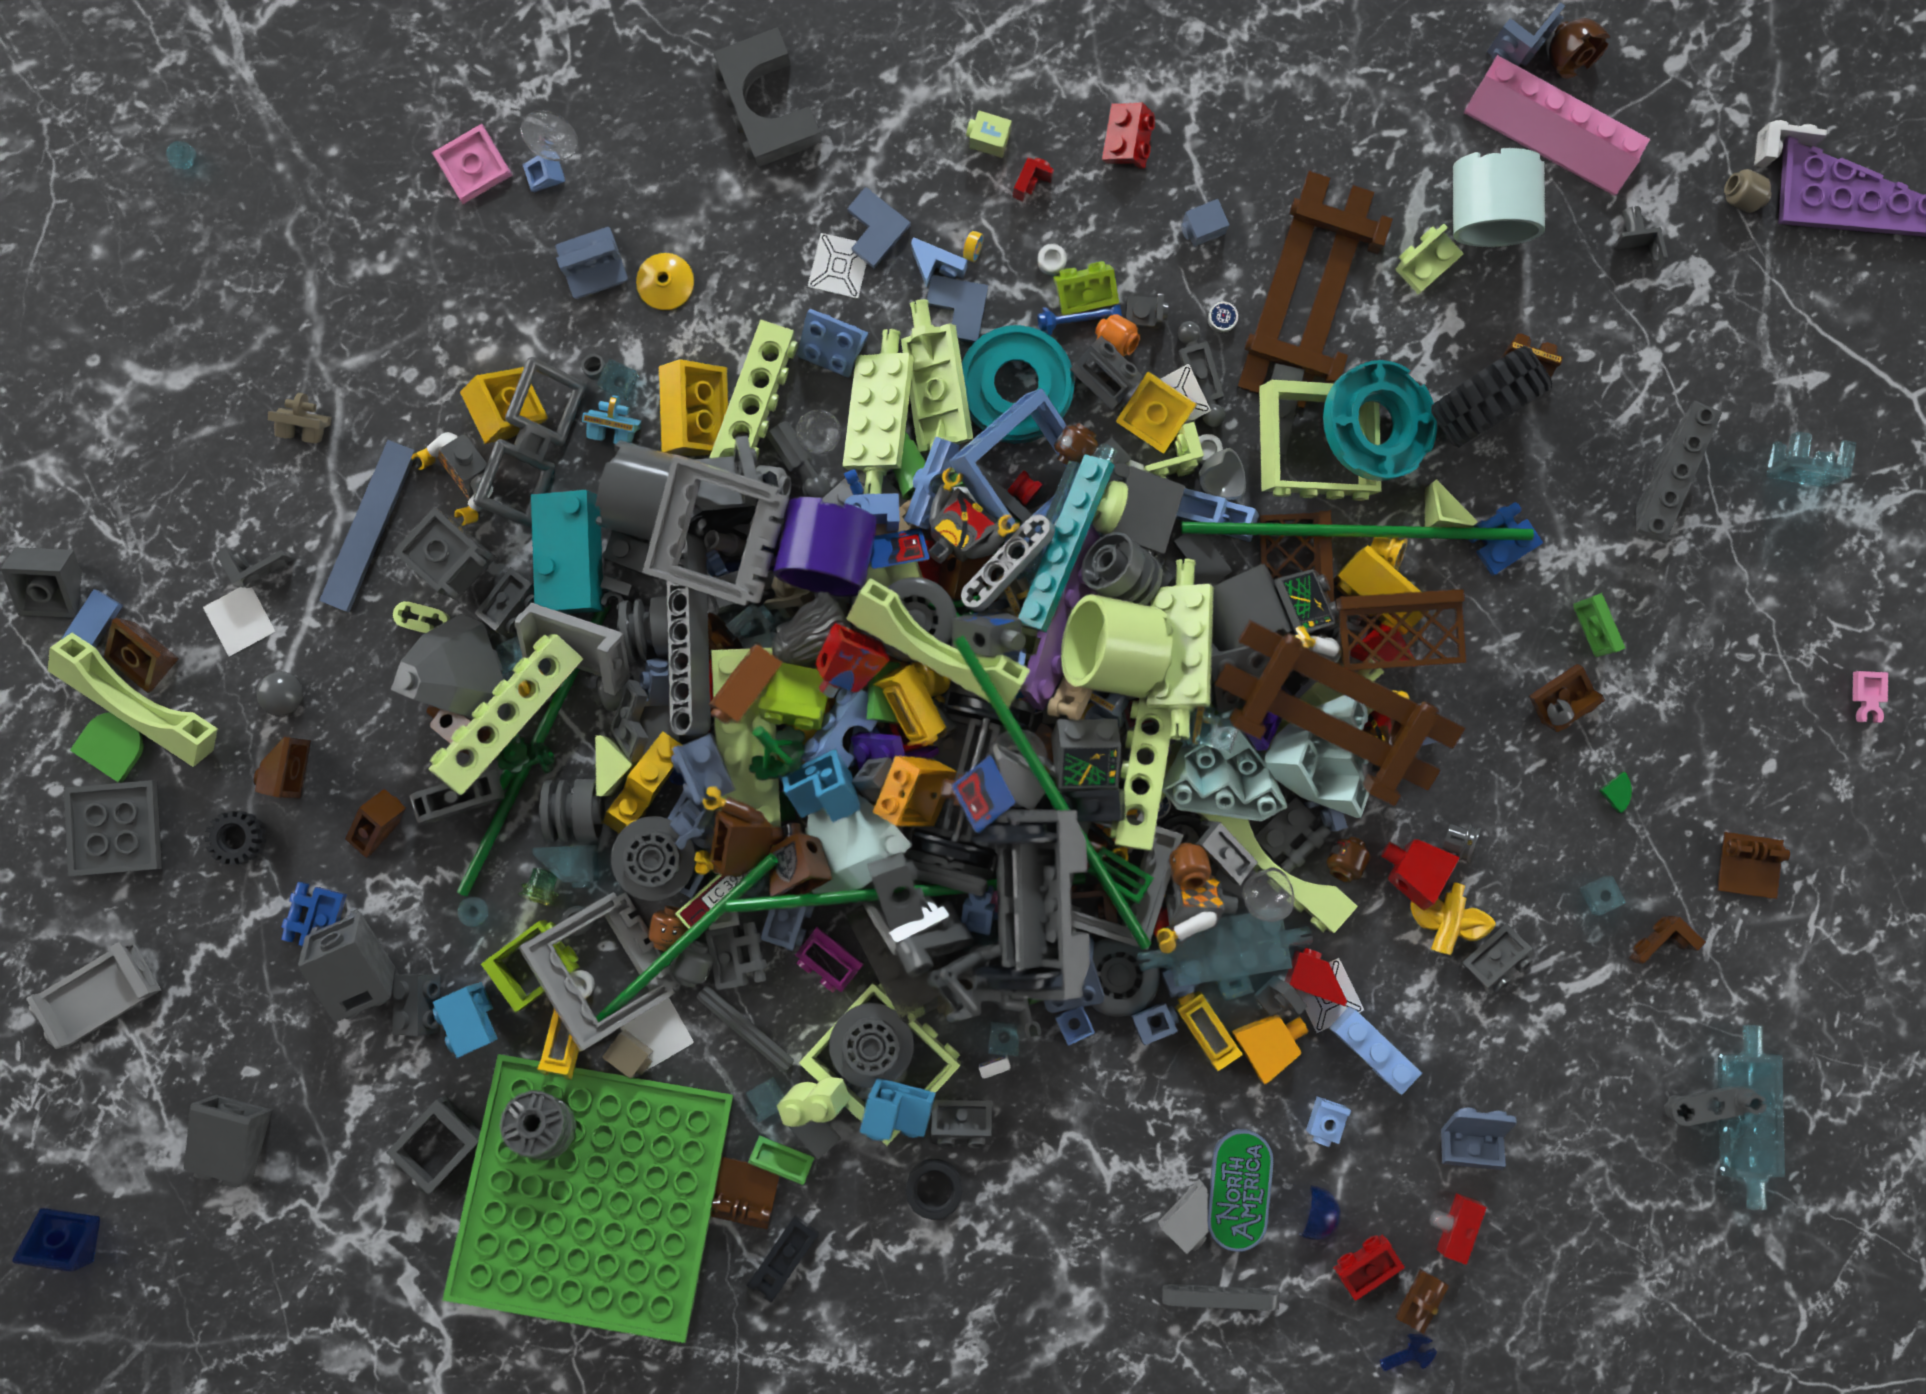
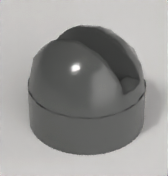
(593, 363)
(1560, 712)

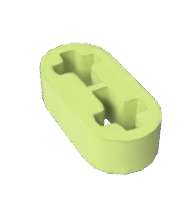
(423, 612)

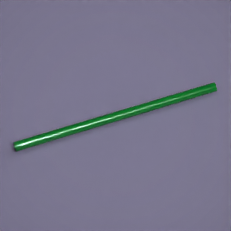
(688, 937)

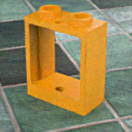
(922, 807)

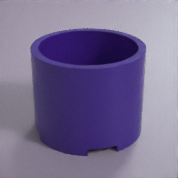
(825, 547)

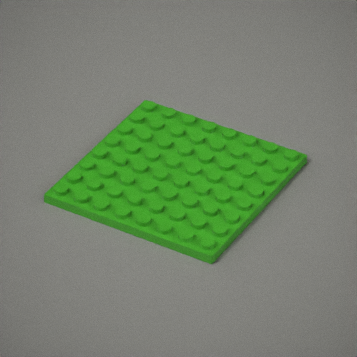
(607, 1226)

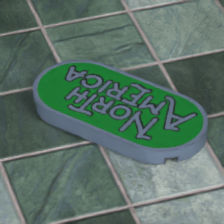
(1240, 1190)

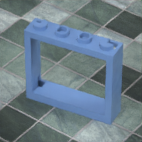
(1049, 421)

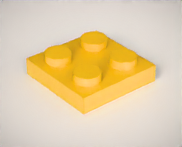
(1156, 412)

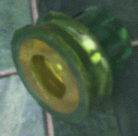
(540, 888)

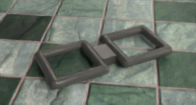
(531, 440)

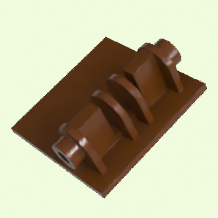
(1751, 865)
(744, 1193)

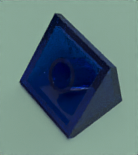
(59, 1241)

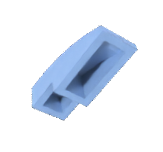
(1203, 507)

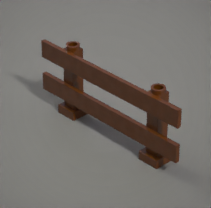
(1349, 227)
(1266, 695)

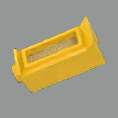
(912, 705)
(1207, 1030)
(559, 1050)

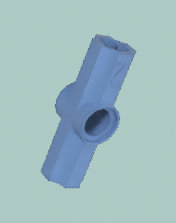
(935, 465)

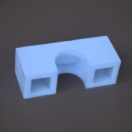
(847, 711)
(1375, 1050)

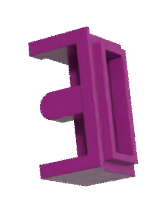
(835, 950)

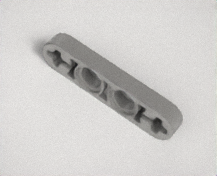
(1011, 567)

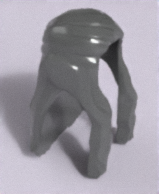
(803, 637)

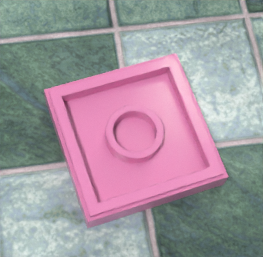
(472, 163)

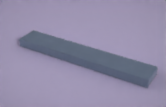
(368, 526)

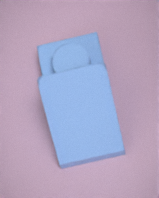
(931, 257)

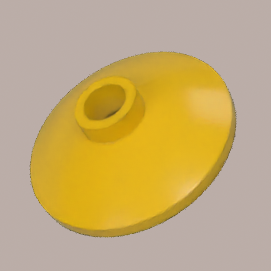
(672, 292)

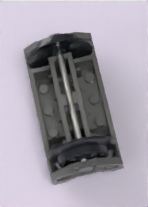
(963, 752)
(1036, 904)

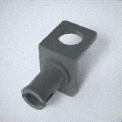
(1639, 236)

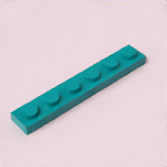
(1066, 543)

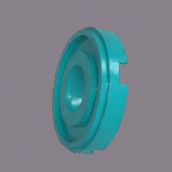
(1008, 345)
(1410, 411)

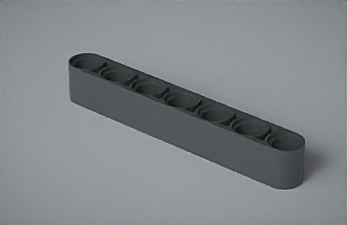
(689, 647)

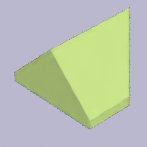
(1444, 509)

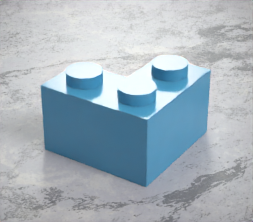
(823, 784)
(465, 1019)
(898, 1108)

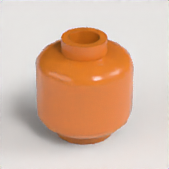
(1120, 333)

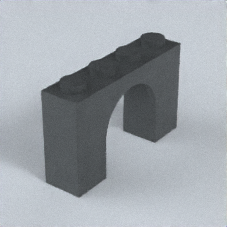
(766, 137)

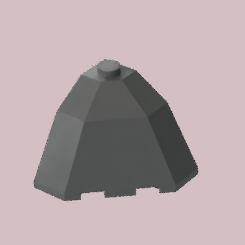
(452, 668)

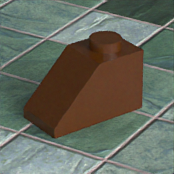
(375, 822)

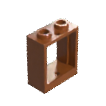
(744, 685)

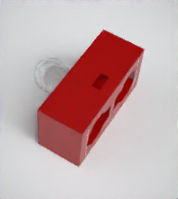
(1458, 1227)

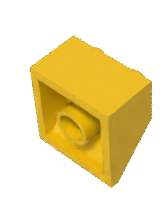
(489, 399)

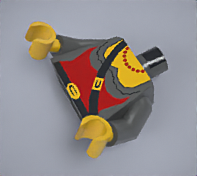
(963, 525)

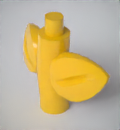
(1453, 920)

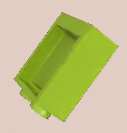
(504, 979)

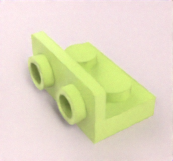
(1429, 260)

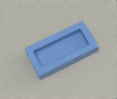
(94, 618)

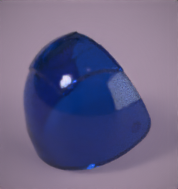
(1323, 1216)

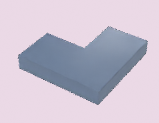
(883, 225)
(966, 301)

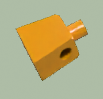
(1270, 1044)

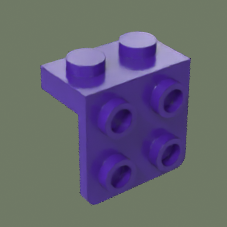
(875, 746)

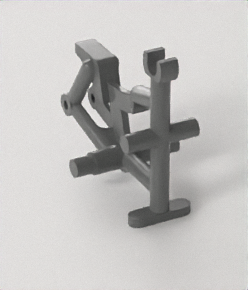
(968, 1002)

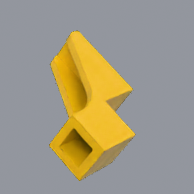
(642, 784)

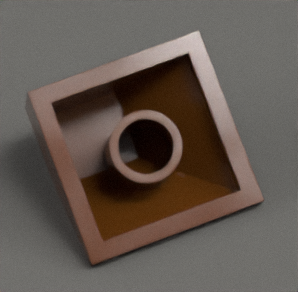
(283, 769)

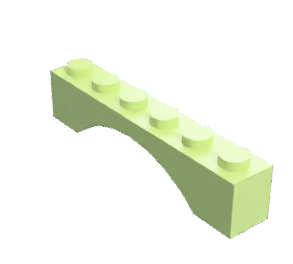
(884, 616)
(87, 672)
(1323, 902)

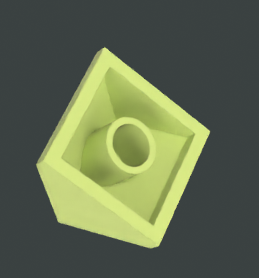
(611, 767)

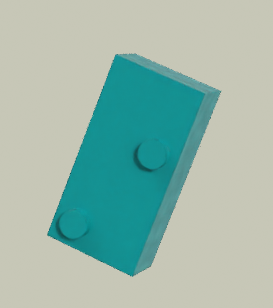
(567, 551)

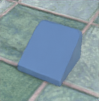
(543, 173)

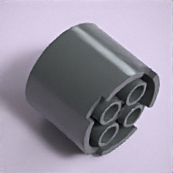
(632, 489)
(1247, 598)

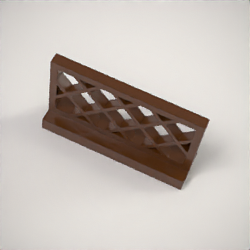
(1322, 546)
(1401, 603)

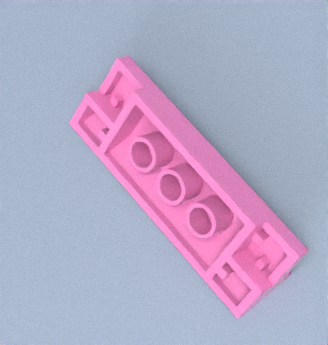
(1557, 126)

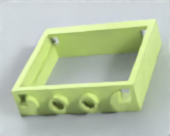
(1270, 441)
(925, 1032)

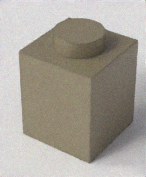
(628, 1055)

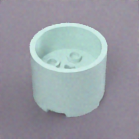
(1498, 198)

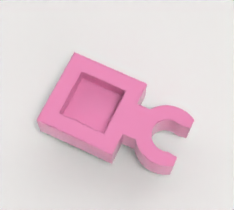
(1870, 690)

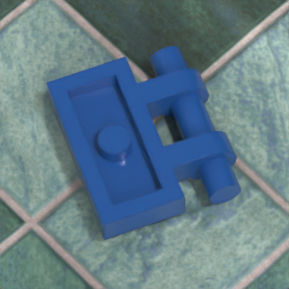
(1501, 553)
(324, 909)

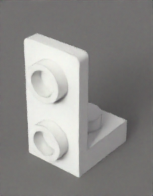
(1772, 136)

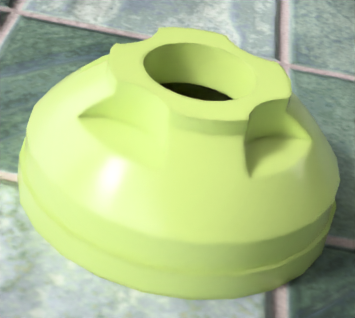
(1110, 507)

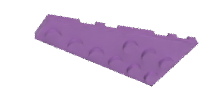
(1844, 195)
(1046, 664)

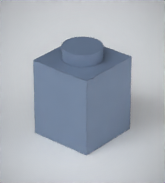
(1204, 223)

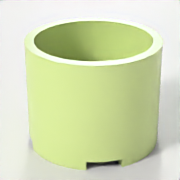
(1115, 646)

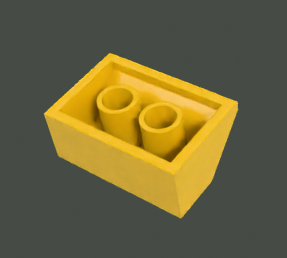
(691, 406)
(1372, 575)

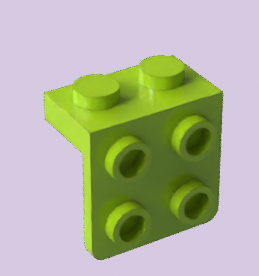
(794, 698)

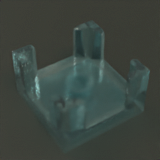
(1815, 471)

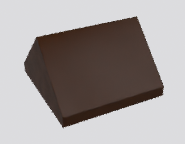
(138, 654)

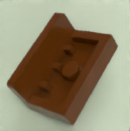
(1571, 687)

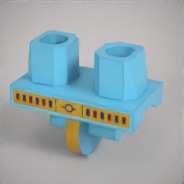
(598, 421)

